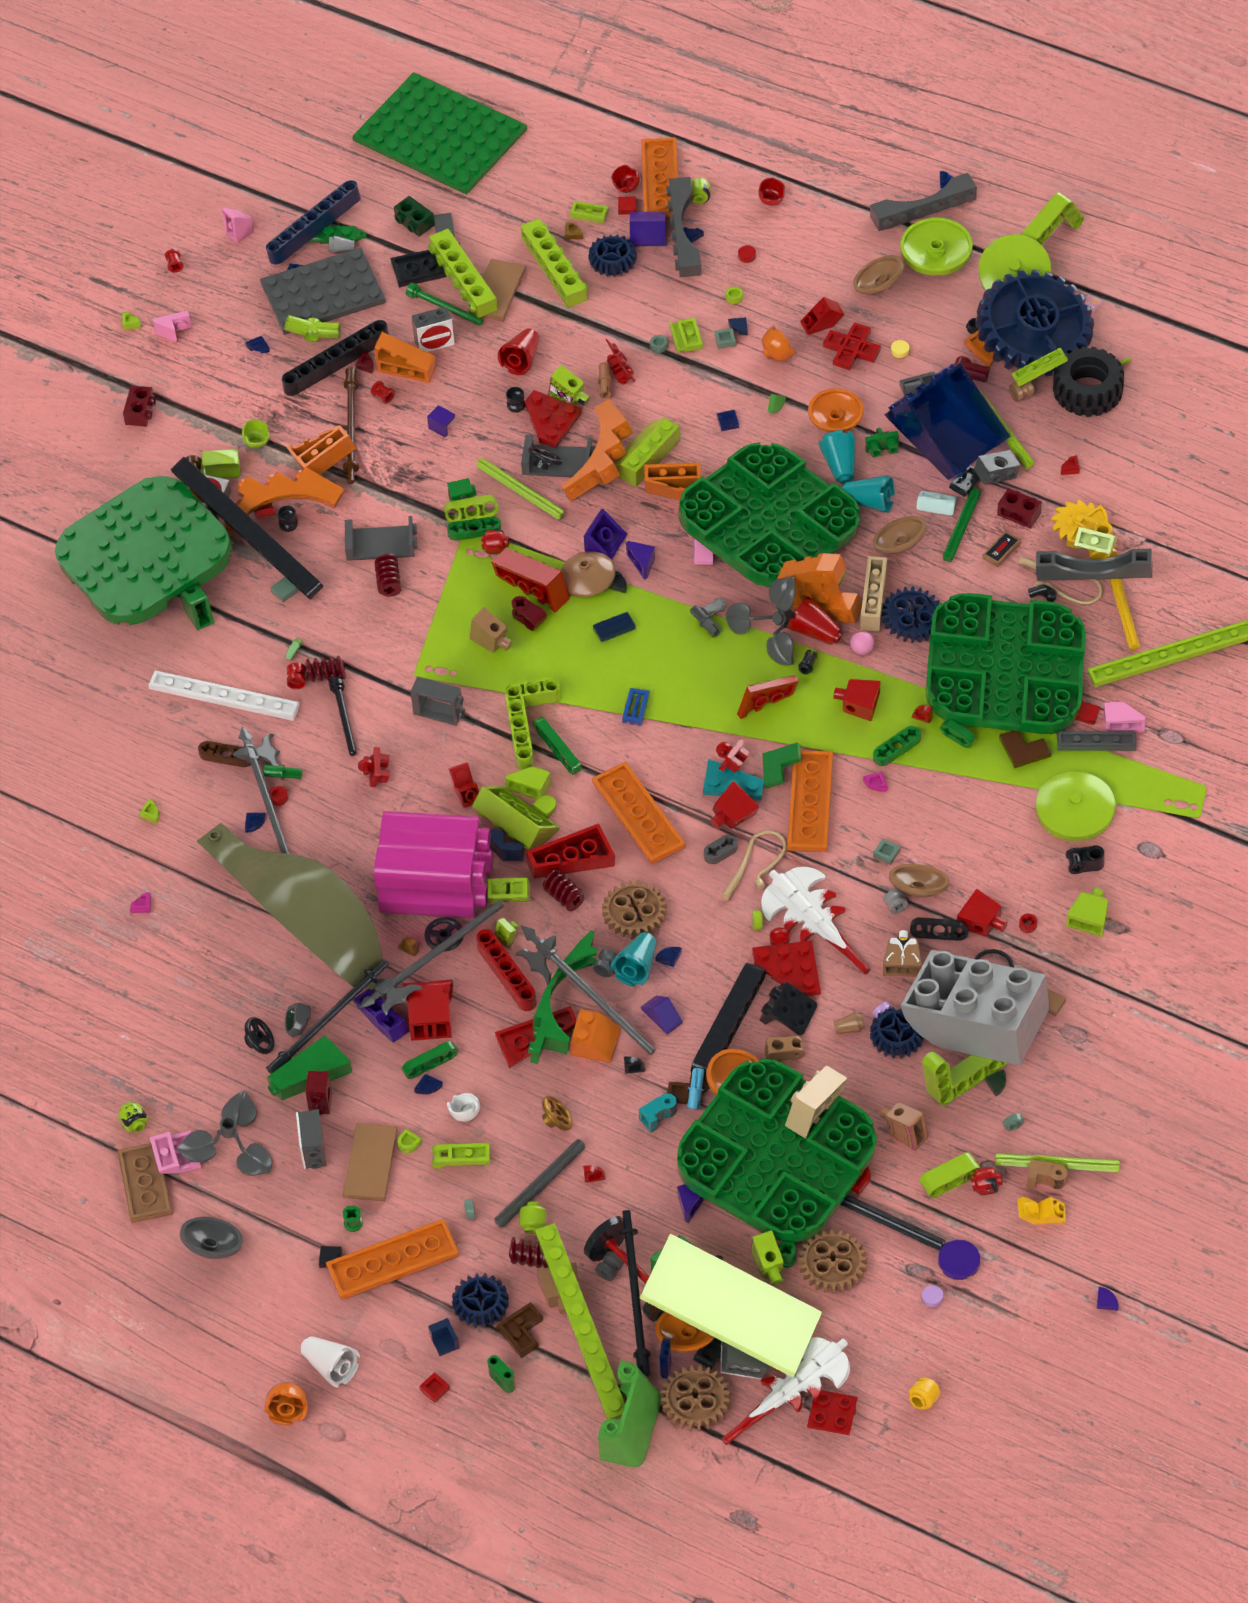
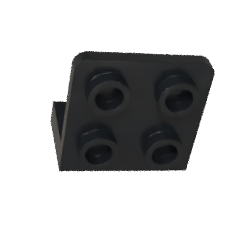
(789, 1008)

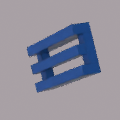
(633, 719)

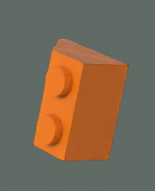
(594, 1036)

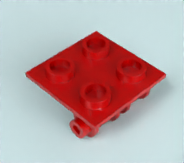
(618, 364)
(833, 1413)

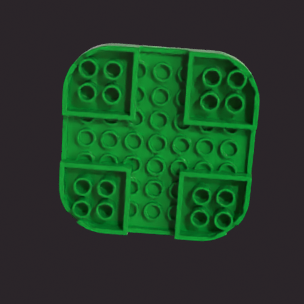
(767, 512)
(143, 549)
(1005, 664)
(760, 1168)

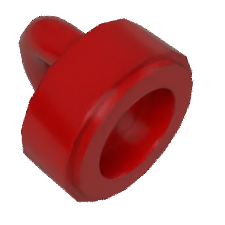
(779, 936)

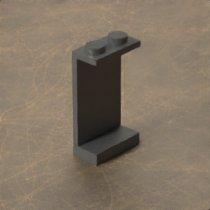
(572, 458)
(374, 542)

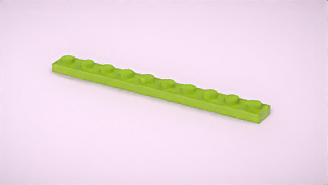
(1169, 654)
(581, 1321)

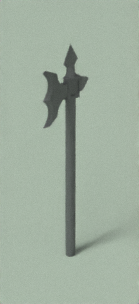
(270, 754)
(538, 963)
(398, 995)

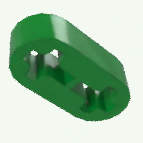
(957, 733)

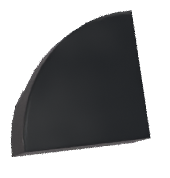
(619, 583)
(633, 1065)
(328, 1253)

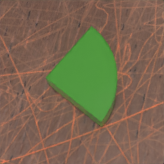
(776, 403)
(296, 644)

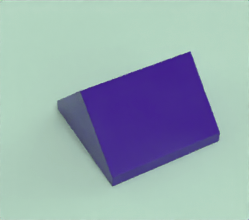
(648, 228)
(604, 535)

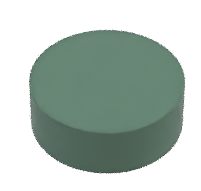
(658, 344)
(1013, 1122)
(470, 1209)

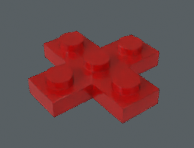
(852, 346)

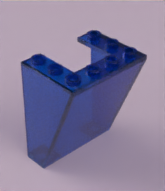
(948, 421)

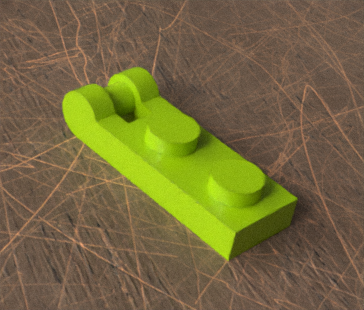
(461, 1154)

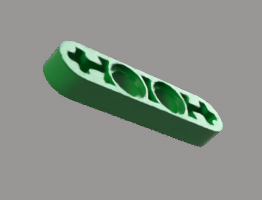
(557, 745)

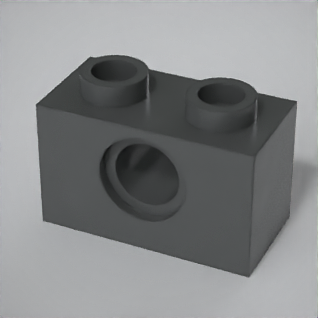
(997, 467)

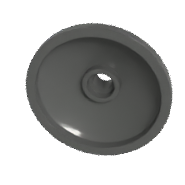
(211, 1237)

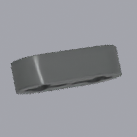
(720, 849)

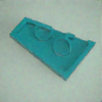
(717, 781)

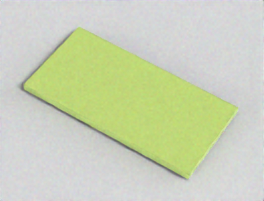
(731, 1305)

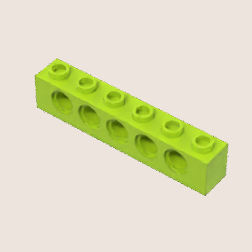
(554, 263)
(463, 273)

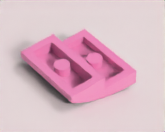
(167, 1155)

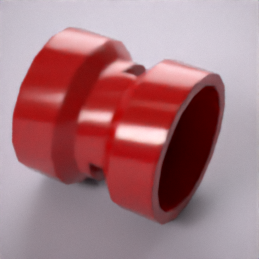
(296, 675)

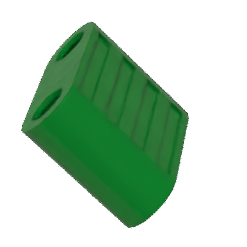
(501, 1373)

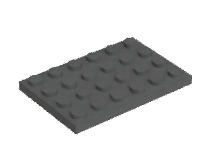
(324, 289)

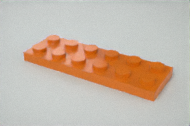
(658, 166)
(810, 802)
(638, 813)
(392, 1259)

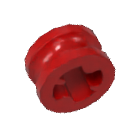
(1028, 917)

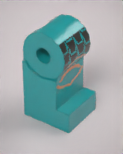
(657, 1110)

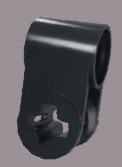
(1085, 859)

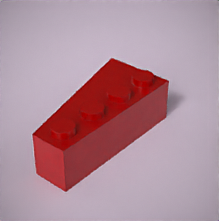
(532, 578)
(572, 853)

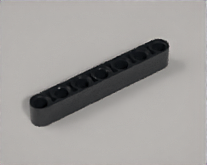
(333, 358)
(730, 1015)

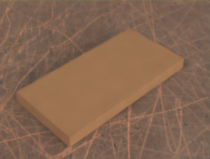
(503, 281)
(370, 1162)
(143, 1184)

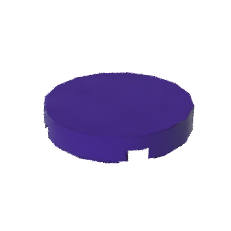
(959, 1259)

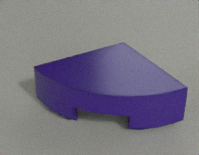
(1107, 1300)

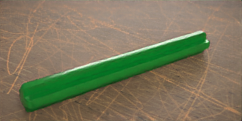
(961, 525)

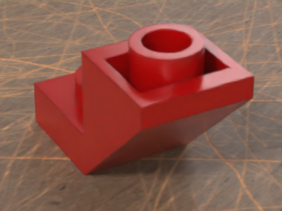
(463, 783)

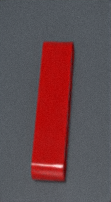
(512, 975)

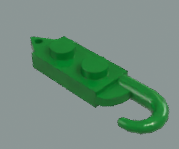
(347, 232)

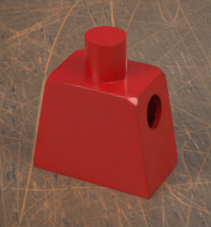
(859, 697)
(733, 807)
(982, 914)

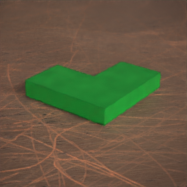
(776, 760)

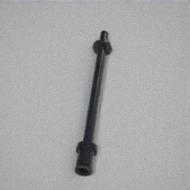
(285, 1056)
(641, 1353)

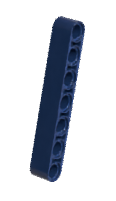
(313, 222)

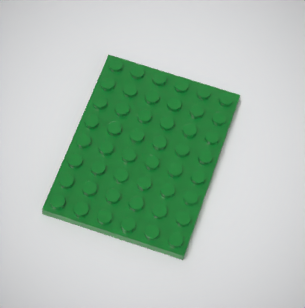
(440, 133)

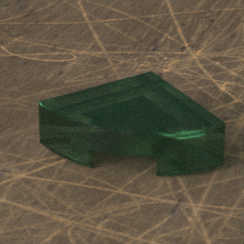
(996, 1082)

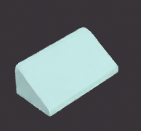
(936, 503)

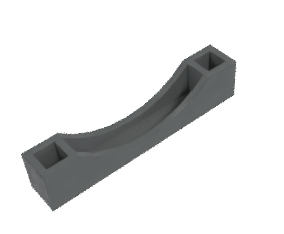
(893, 213)
(688, 255)
(1057, 566)

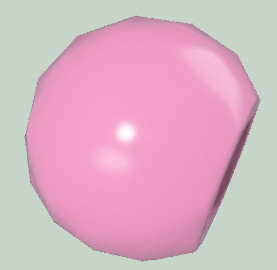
(862, 643)

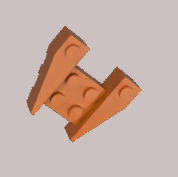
(819, 580)

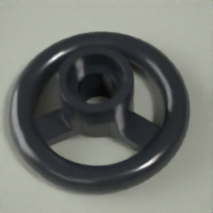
(544, 458)
(443, 934)
(256, 1036)

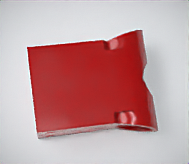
(430, 1010)

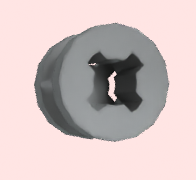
(895, 901)

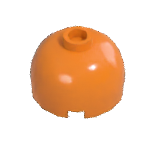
(776, 345)
(286, 1403)

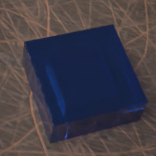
(727, 420)

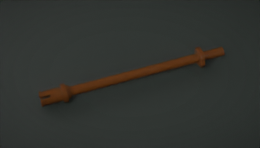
(351, 385)

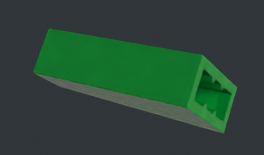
(320, 1056)

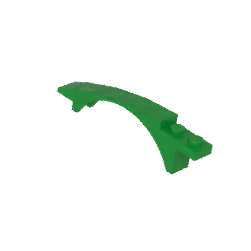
(547, 1031)

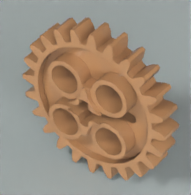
(617, 916)
(832, 1245)
(697, 1415)

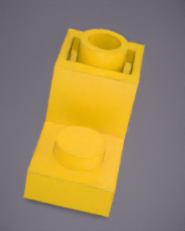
(1045, 1212)

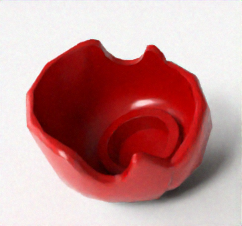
(625, 179)
(771, 191)

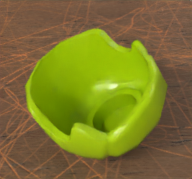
(255, 433)

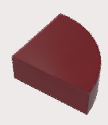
(365, 363)

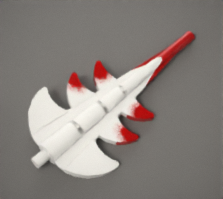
(793, 893)
(819, 1360)

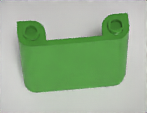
(628, 1439)

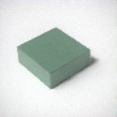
(725, 338)
(284, 589)
(886, 851)

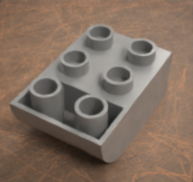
(977, 1006)

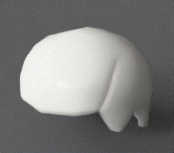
(464, 1107)

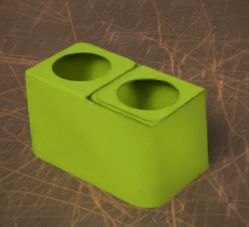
(221, 463)

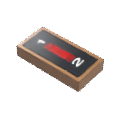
(1001, 549)

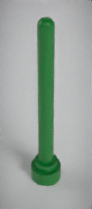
(414, 291)

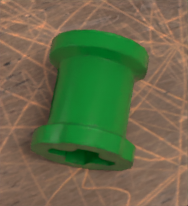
(352, 1218)
(788, 1254)

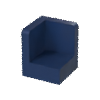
(443, 1337)

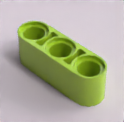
(479, 512)
(949, 1175)

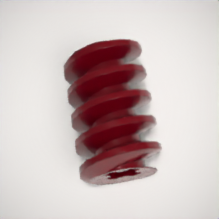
(387, 575)
(325, 668)
(563, 890)
(526, 1253)

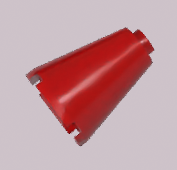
(519, 352)
(815, 623)

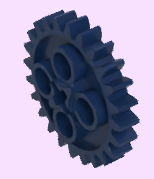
(896, 617)

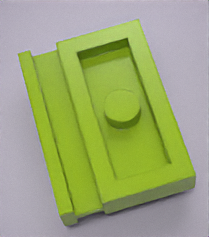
(686, 335)

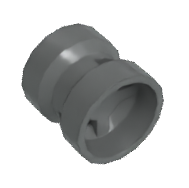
(603, 965)
(608, 1268)

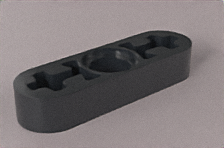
(954, 924)

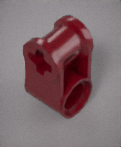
(527, 613)

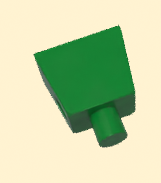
(196, 598)

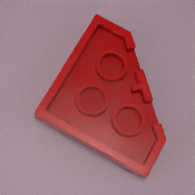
(551, 417)
(790, 963)

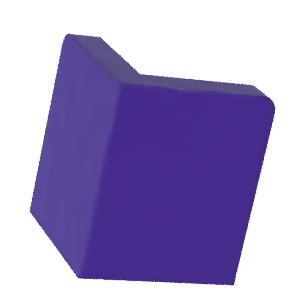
(439, 420)

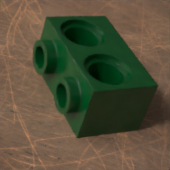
(414, 216)

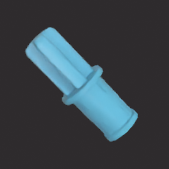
(695, 1090)

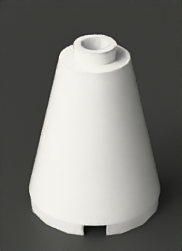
(331, 1359)

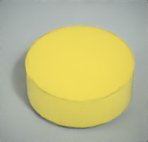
(900, 349)

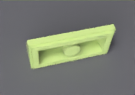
(1095, 540)

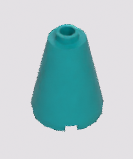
(839, 454)
(872, 492)
(635, 960)

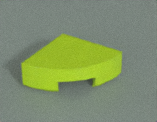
(130, 321)
(150, 812)

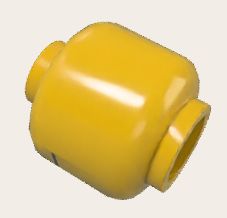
(924, 1393)

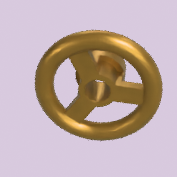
(553, 1115)

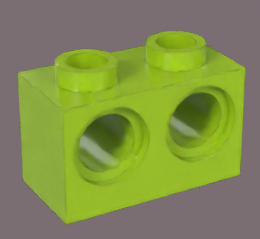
(509, 890)

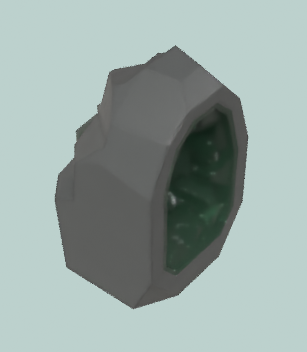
(297, 1018)

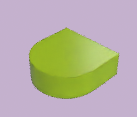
(545, 805)
(408, 1141)

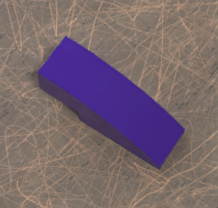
(389, 1025)

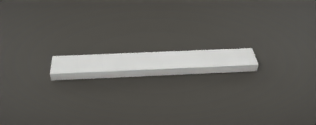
(224, 695)

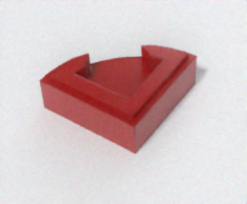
(1071, 466)
(923, 713)
(593, 1173)

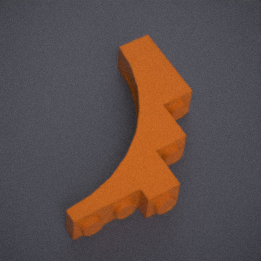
(608, 450)
(307, 486)

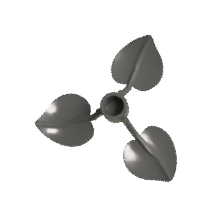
(781, 645)
(238, 1110)

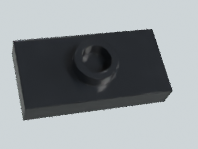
(965, 481)
(709, 1354)

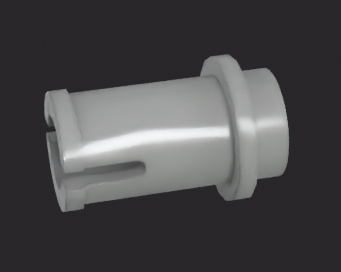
(718, 605)

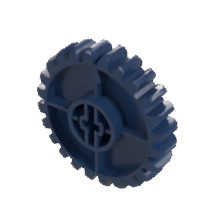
(1032, 318)

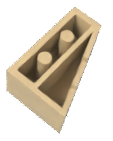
(814, 1099)

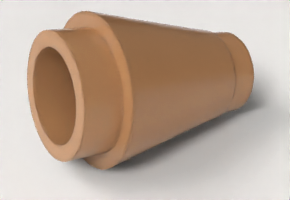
(849, 1023)

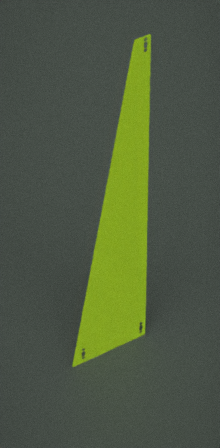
(704, 679)

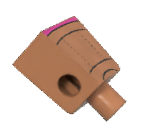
(906, 1124)

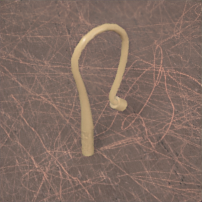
(1032, 564)
(759, 882)

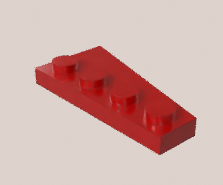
(516, 1039)

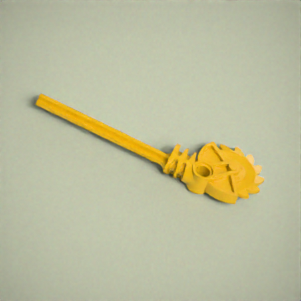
(1096, 519)

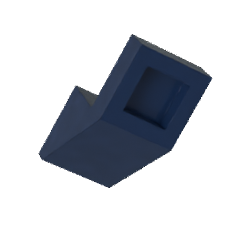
(506, 851)

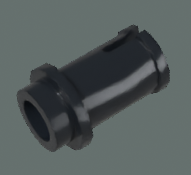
(806, 664)

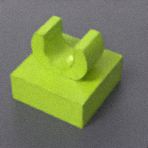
(505, 931)

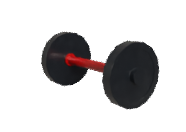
(606, 1239)

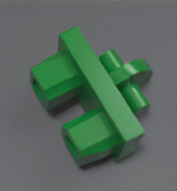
(882, 441)

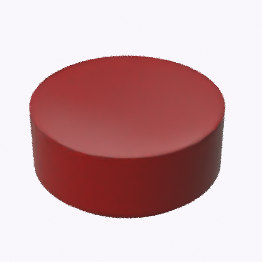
(746, 253)
(278, 795)

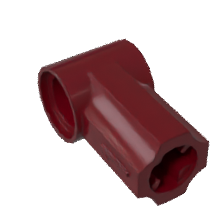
(975, 371)

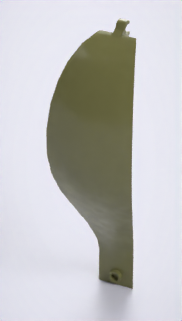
(305, 901)

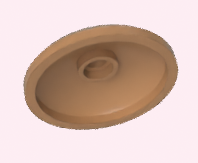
(878, 275)
(900, 535)
(588, 574)
(918, 880)

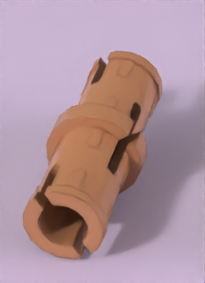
(604, 380)

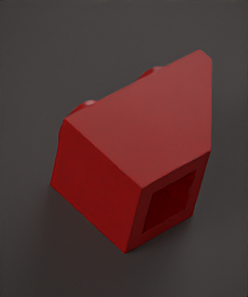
(822, 316)

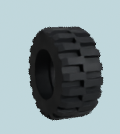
(1089, 399)

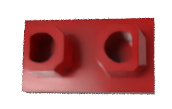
(733, 756)
(371, 767)

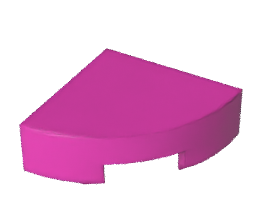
(876, 782)
(142, 904)

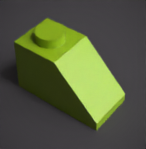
(529, 782)

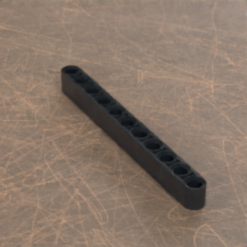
(247, 528)

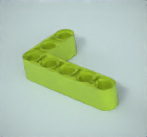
(1051, 216)
(517, 698)
(947, 1083)

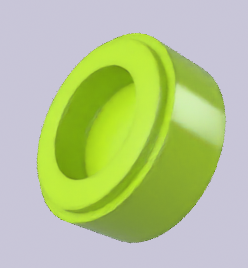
(734, 295)
(757, 921)

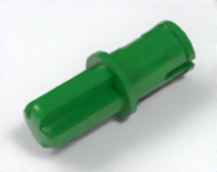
(282, 772)

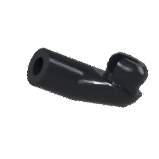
(1044, 590)

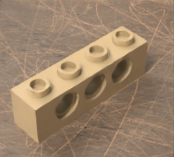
(873, 593)

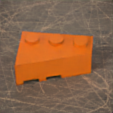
(403, 359)
(323, 451)
(670, 479)

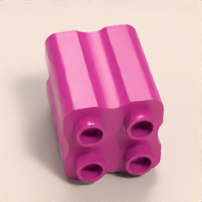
(432, 864)

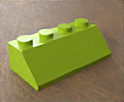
(647, 448)
(514, 816)

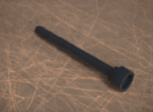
(337, 686)

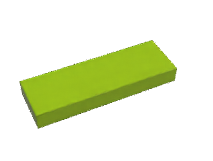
(1039, 367)

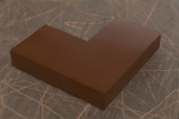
(1021, 753)
(516, 1329)

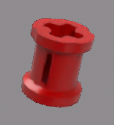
(174, 262)
(380, 385)

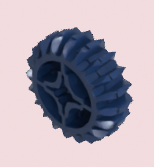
(612, 261)
(886, 1038)
(466, 1303)

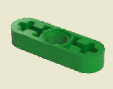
(466, 524)
(894, 753)
(429, 1060)

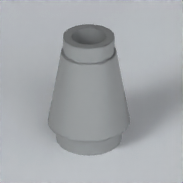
(340, 244)

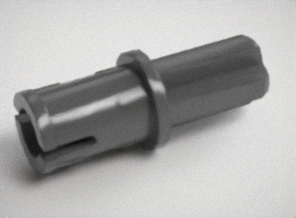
(705, 621)

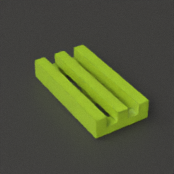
(589, 213)

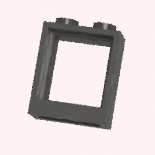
(433, 709)

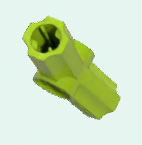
(312, 328)

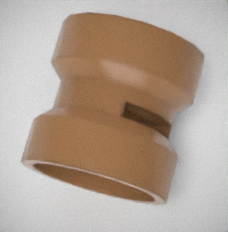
(1019, 392)

